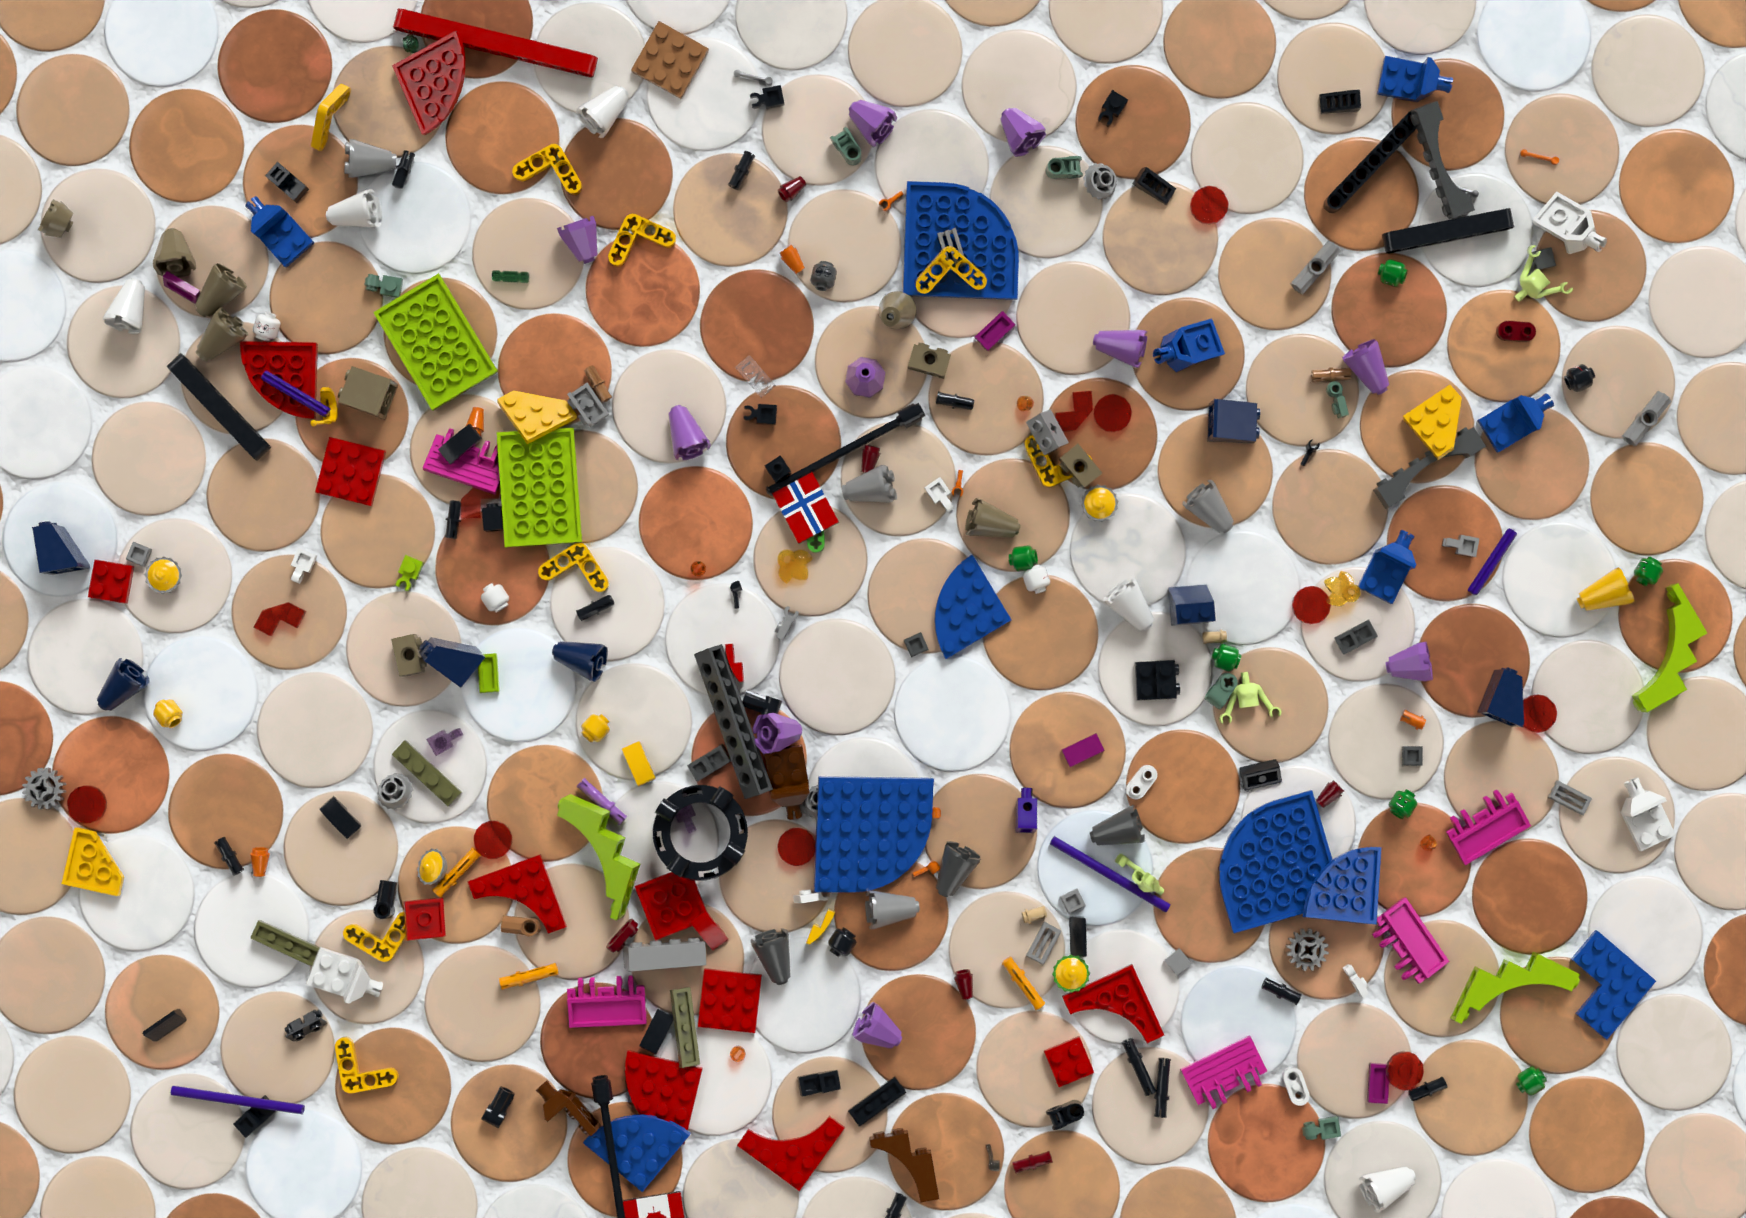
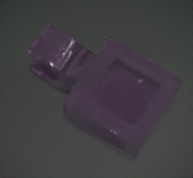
(442, 741)
(686, 815)

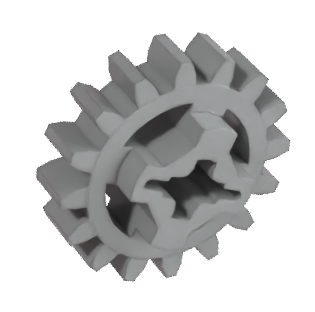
(46, 781)
(1313, 944)

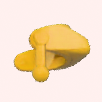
(327, 394)

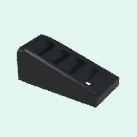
(1347, 94)
(1151, 190)

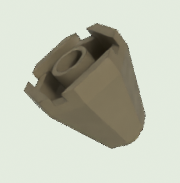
(173, 254)

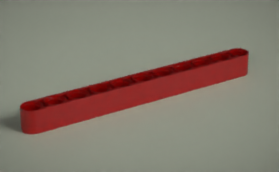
(497, 43)

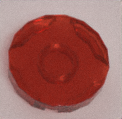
(1209, 205)
(1112, 413)
(1310, 605)
(1539, 713)
(86, 804)
(492, 839)
(796, 846)
(1404, 1070)

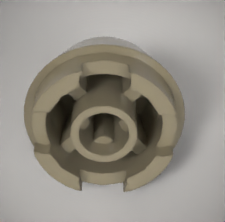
(56, 220)

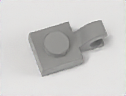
(1464, 545)
(783, 628)

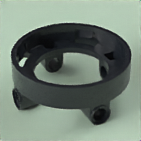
(668, 810)

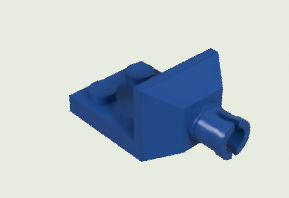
(1411, 79)
(278, 231)
(1190, 345)
(1514, 420)
(1389, 568)

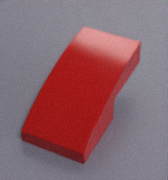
(737, 668)
(709, 930)

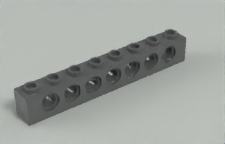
(733, 721)

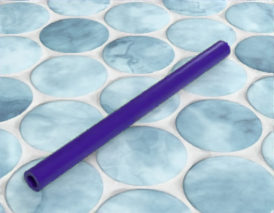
(1109, 873)
(237, 1100)

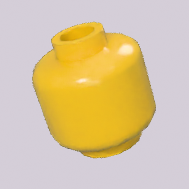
(167, 713)
(595, 728)

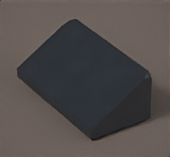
(1260, 774)
(1078, 940)
(165, 1025)

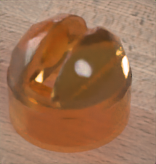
(1025, 403)
(701, 571)
(1428, 843)
(734, 1050)

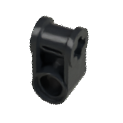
(1064, 1115)

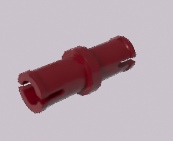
(1032, 1162)

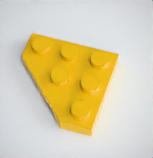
(535, 414)
(1437, 421)
(91, 865)

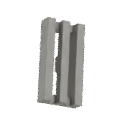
(947, 233)
(1554, 790)
(1036, 940)

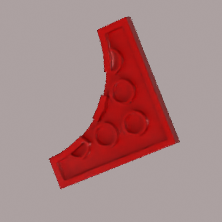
(525, 883)
(1121, 994)
(796, 1157)

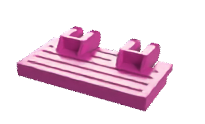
(469, 468)
(1489, 828)
(1412, 939)
(606, 1007)
(1223, 1068)

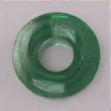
(410, 43)

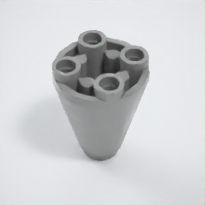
(367, 159)
(871, 486)

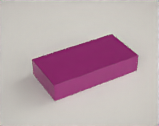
(181, 287)
(994, 331)
(1082, 750)
(1377, 1084)

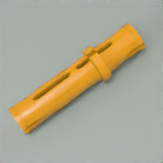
(440, 889)
(1010, 964)
(521, 978)

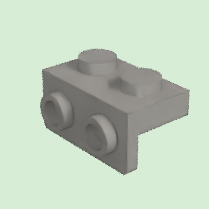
(588, 405)

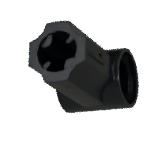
(761, 703)
(386, 897)
(497, 1109)

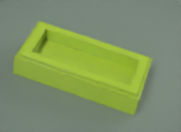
(489, 674)

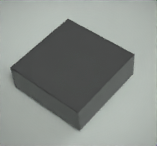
(1545, 259)
(916, 644)
(1412, 755)

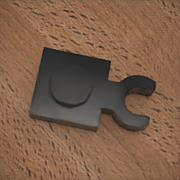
(771, 97)
(1113, 105)
(765, 414)

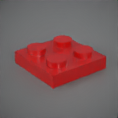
(111, 581)
(424, 918)
(1069, 1061)

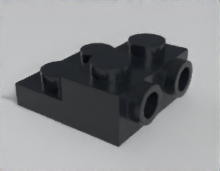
(1156, 680)

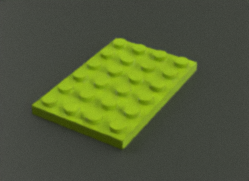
(435, 342)
(539, 489)

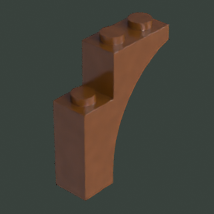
(918, 1163)

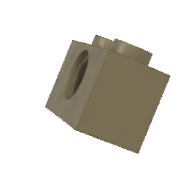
(936, 369)
(1077, 455)
(400, 647)

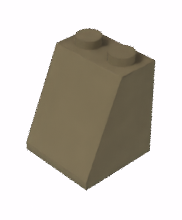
(367, 392)

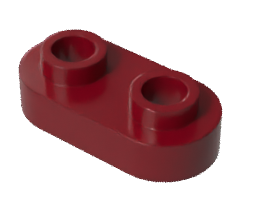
(1516, 331)
(629, 929)

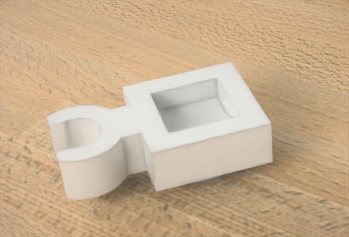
(1358, 983)

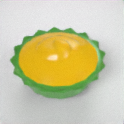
(1071, 973)

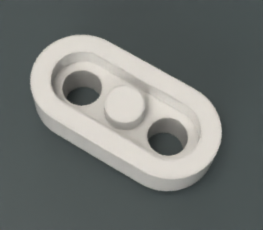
(1140, 781)
(1295, 1085)

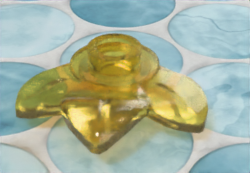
(795, 567)
(1339, 589)

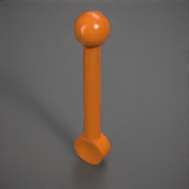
(1554, 160)

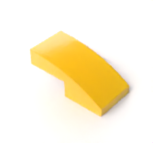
(638, 763)
(817, 930)

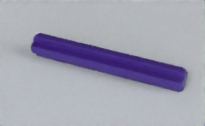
(295, 393)
(1492, 561)

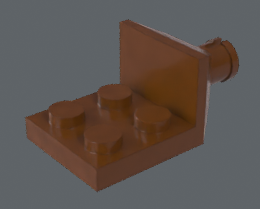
(788, 778)
(557, 1100)

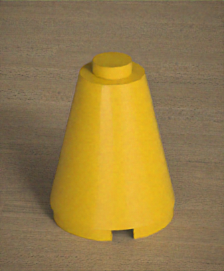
(1606, 592)

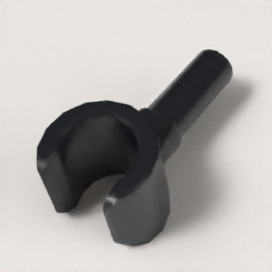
(1310, 450)
(736, 587)

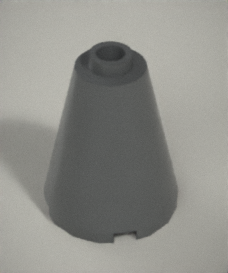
(1119, 829)
(955, 868)
(774, 954)

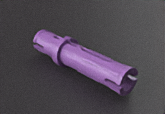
(601, 801)

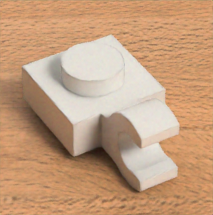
(938, 492)
(303, 562)
(806, 896)

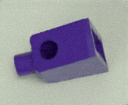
(1026, 820)

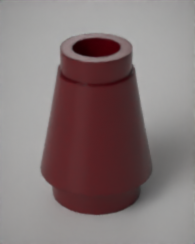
(790, 190)
(869, 458)
(1329, 794)
(964, 982)

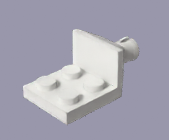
(1570, 224)
(1645, 816)
(341, 976)

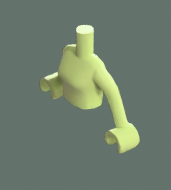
(1536, 281)
(1247, 697)
(1145, 881)

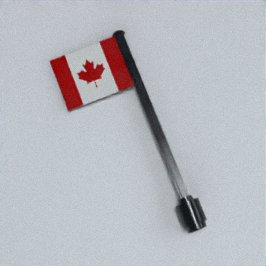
(654, 1206)

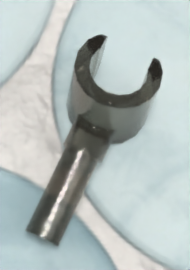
(994, 1165)

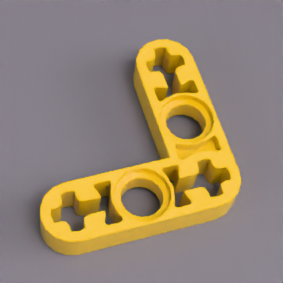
(324, 115)
(549, 161)
(640, 231)
(946, 265)
(1055, 470)
(580, 561)
(385, 943)
(353, 1074)

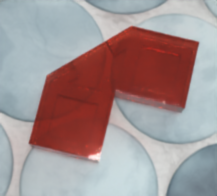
(1082, 408)
(472, 502)
(270, 617)

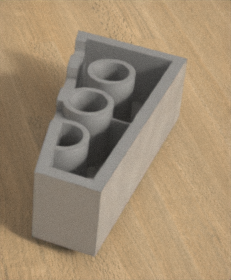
(664, 955)

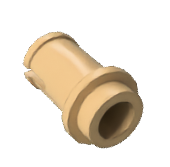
(1214, 637)
(1034, 914)

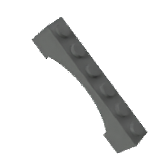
(1427, 122)
(1392, 490)

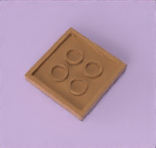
(669, 60)

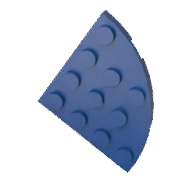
(967, 608)
(1347, 888)
(641, 1146)

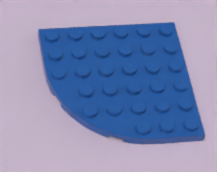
(982, 232)
(869, 830)
(1272, 861)

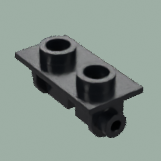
(297, 1030)

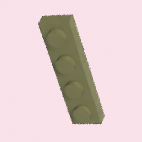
(426, 773)
(285, 942)
(685, 1027)

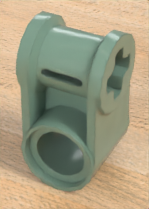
(845, 143)
(1068, 167)
(1218, 693)

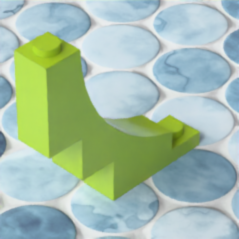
(1683, 630)
(618, 870)
(1484, 986)

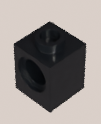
(778, 469)
(492, 518)

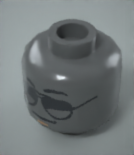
(823, 275)

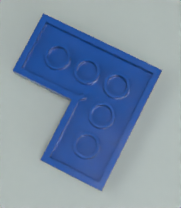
(1620, 983)

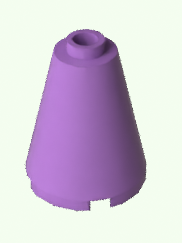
(1122, 345)
(1368, 366)
(686, 434)

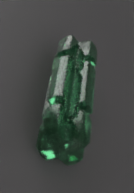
(510, 276)

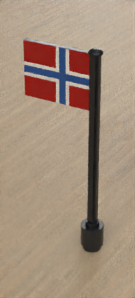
(801, 495)

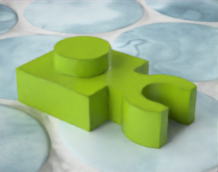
(410, 569)

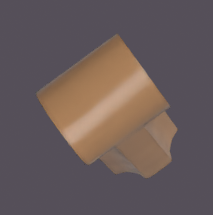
(518, 925)

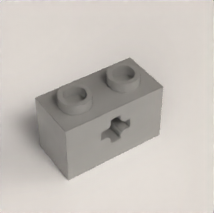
(1047, 432)

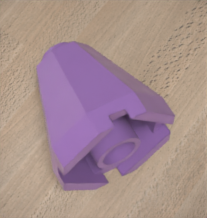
(872, 120)
(1021, 131)
(581, 239)
(865, 385)
(1411, 663)
(775, 732)
(877, 1028)

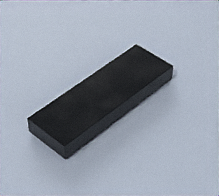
(877, 1101)

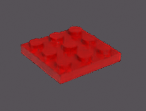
(350, 471)
(669, 903)
(729, 1000)

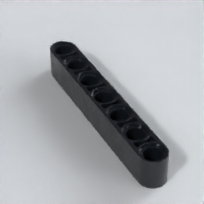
(1368, 169)
(1448, 230)
(218, 406)

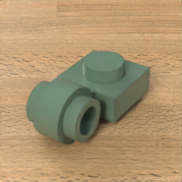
(389, 285)
(1339, 406)
(1328, 1128)

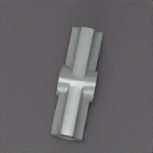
(1323, 259)
(1653, 409)

